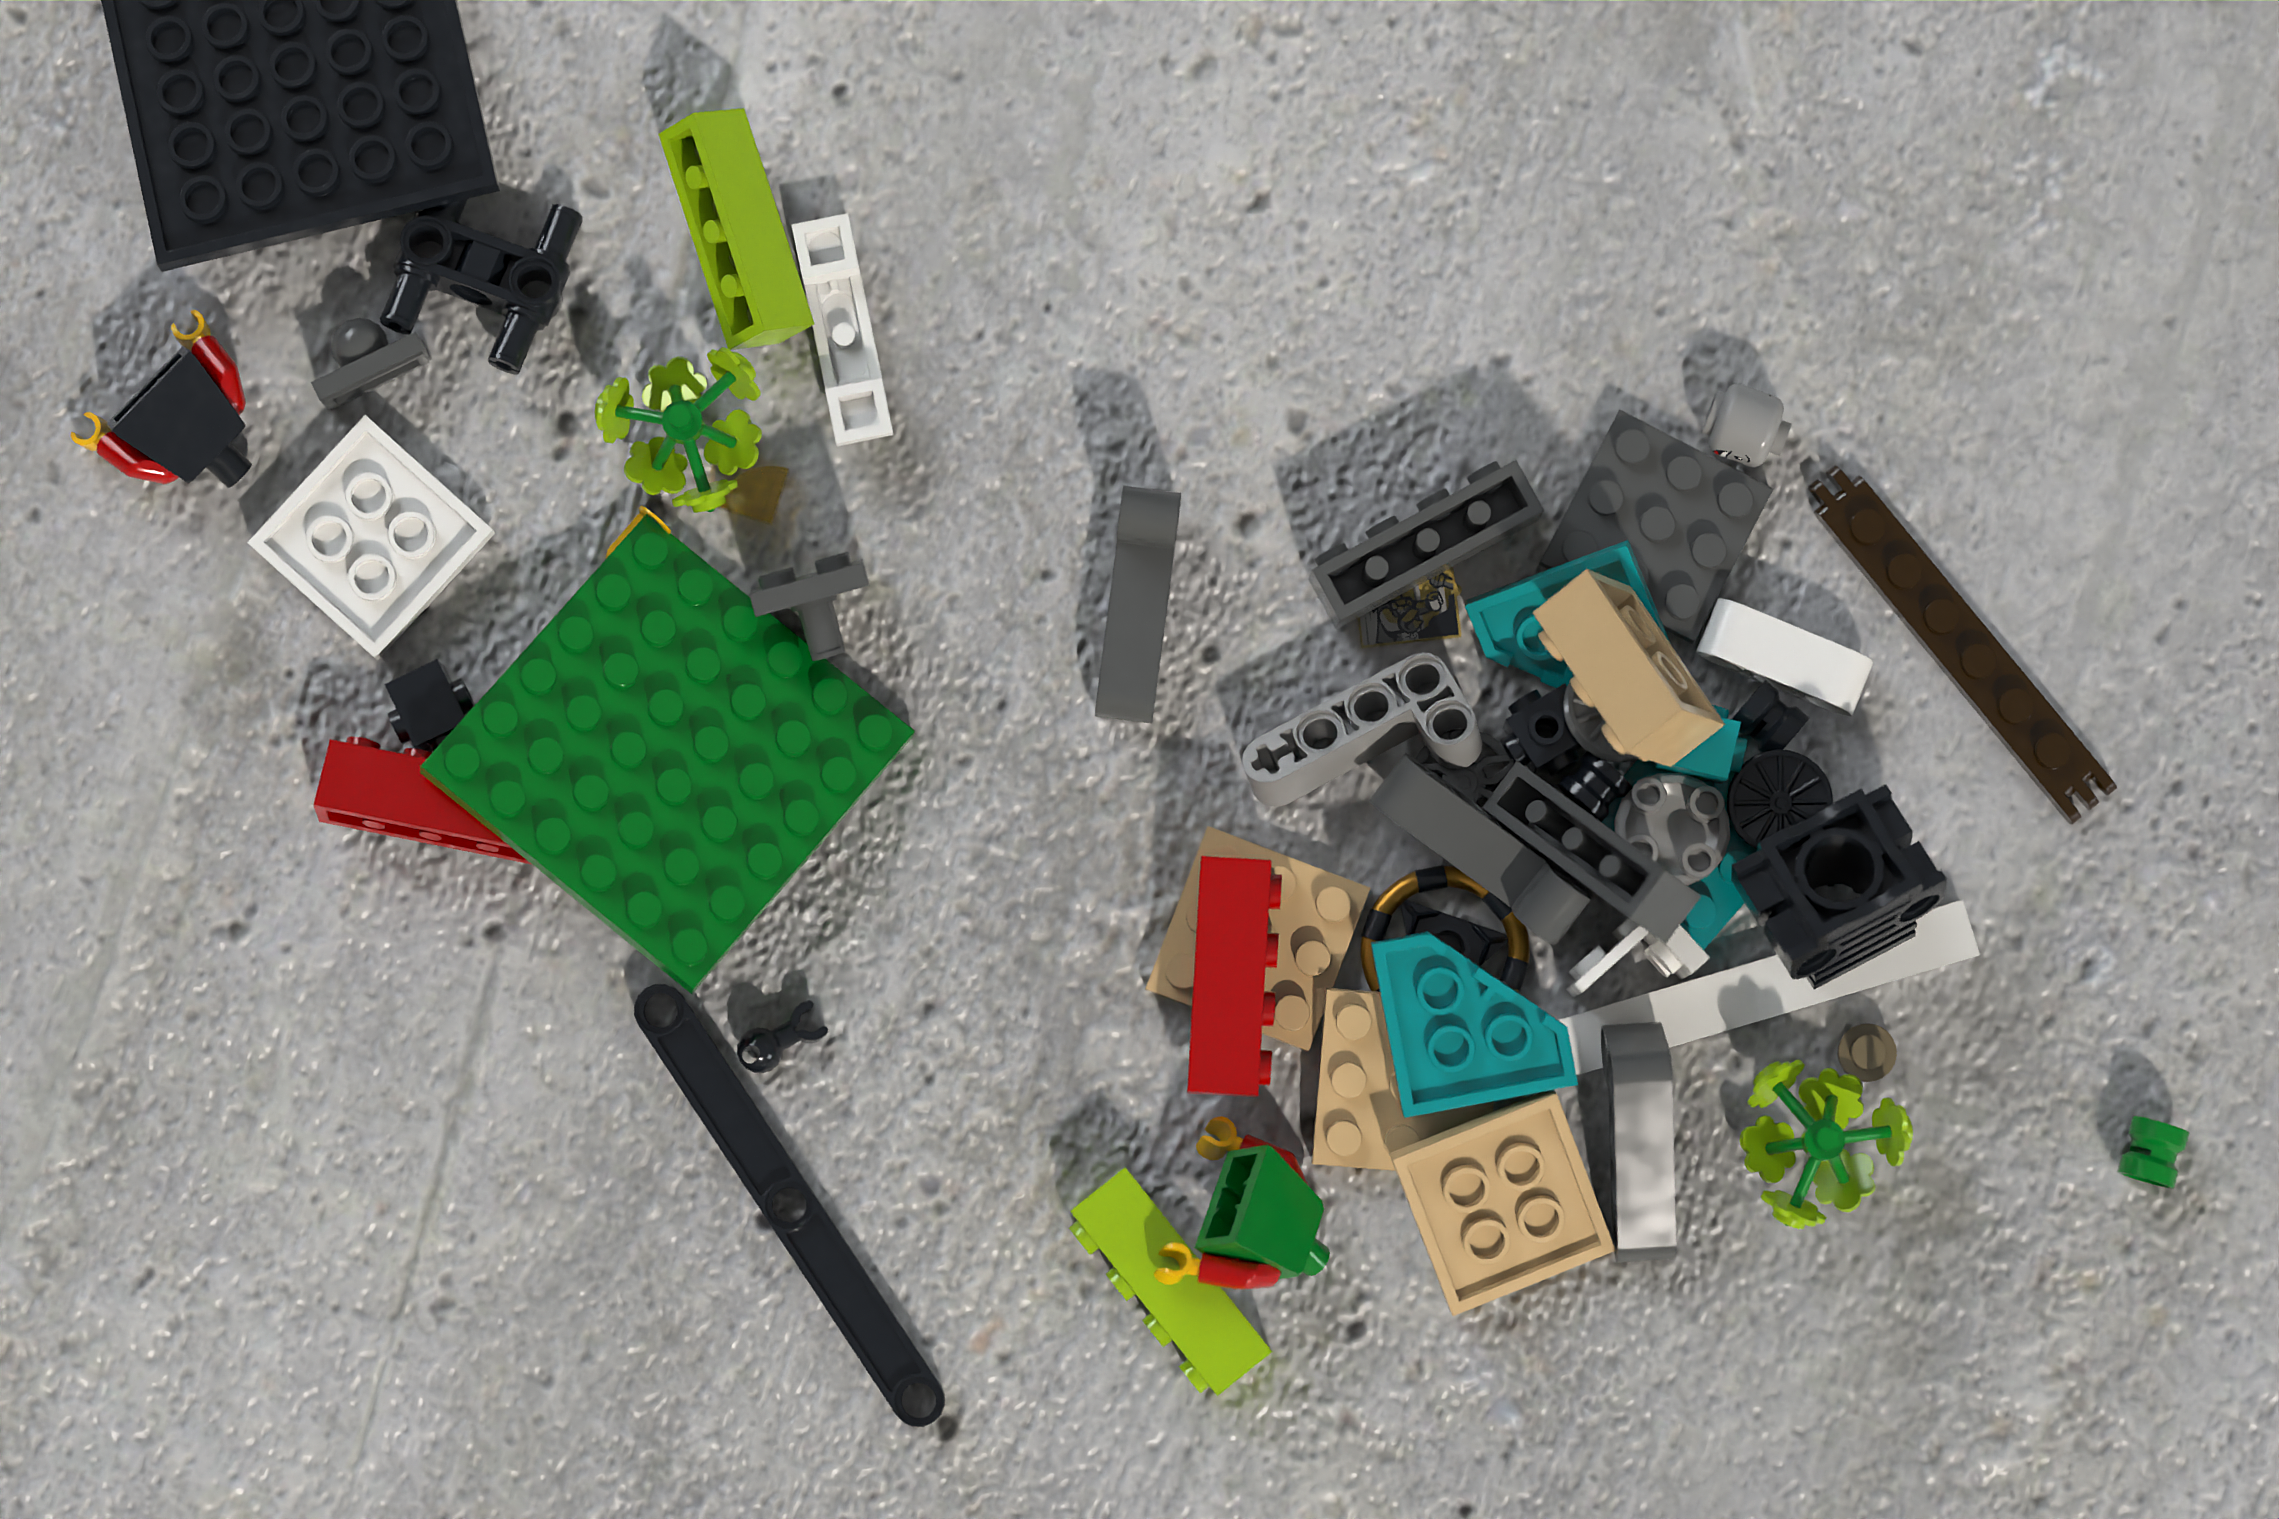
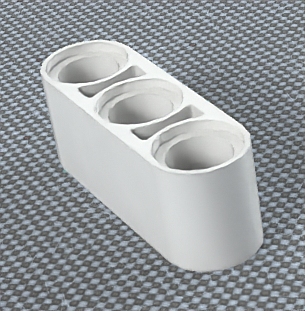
(1785, 657)

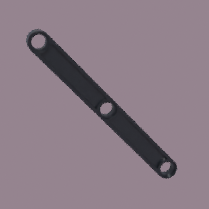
(812, 1239)

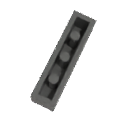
(1591, 852)

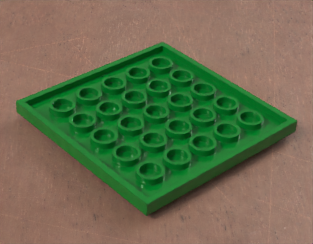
(667, 753)

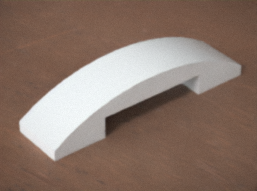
(842, 329)

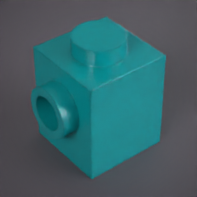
(1715, 755)

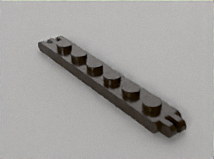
(1959, 643)

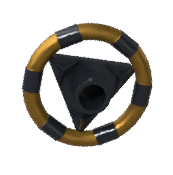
(1467, 938)

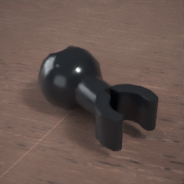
(769, 1044)

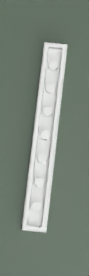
(1767, 990)

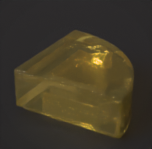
(757, 493)

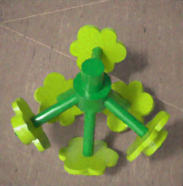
(678, 396)
(1827, 1112)

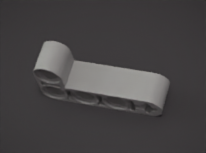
(1361, 740)

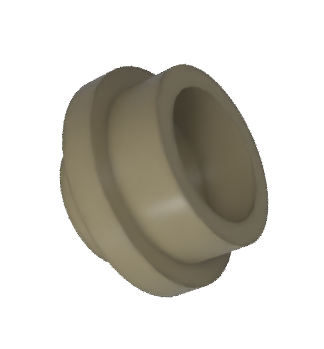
(1867, 1052)

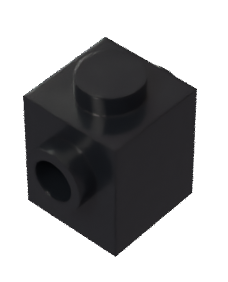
(427, 705)

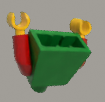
(1257, 1220)

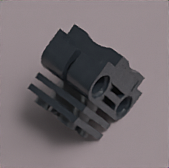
(1849, 843)

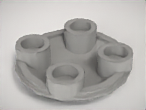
(1676, 824)

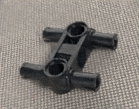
(485, 274)

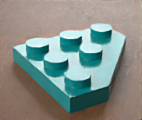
(1507, 621)
(1461, 1031)

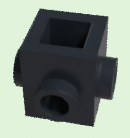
(1527, 746)

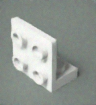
(1677, 956)

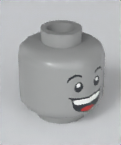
(1746, 425)

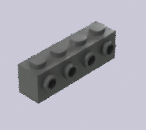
(1426, 543)

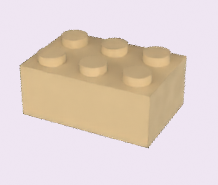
(1626, 669)

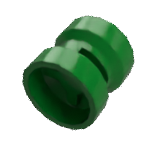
(2153, 1152)

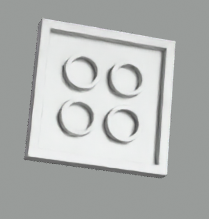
(371, 537)

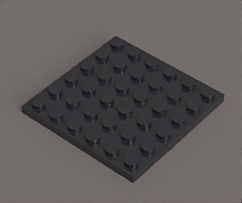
(294, 117)

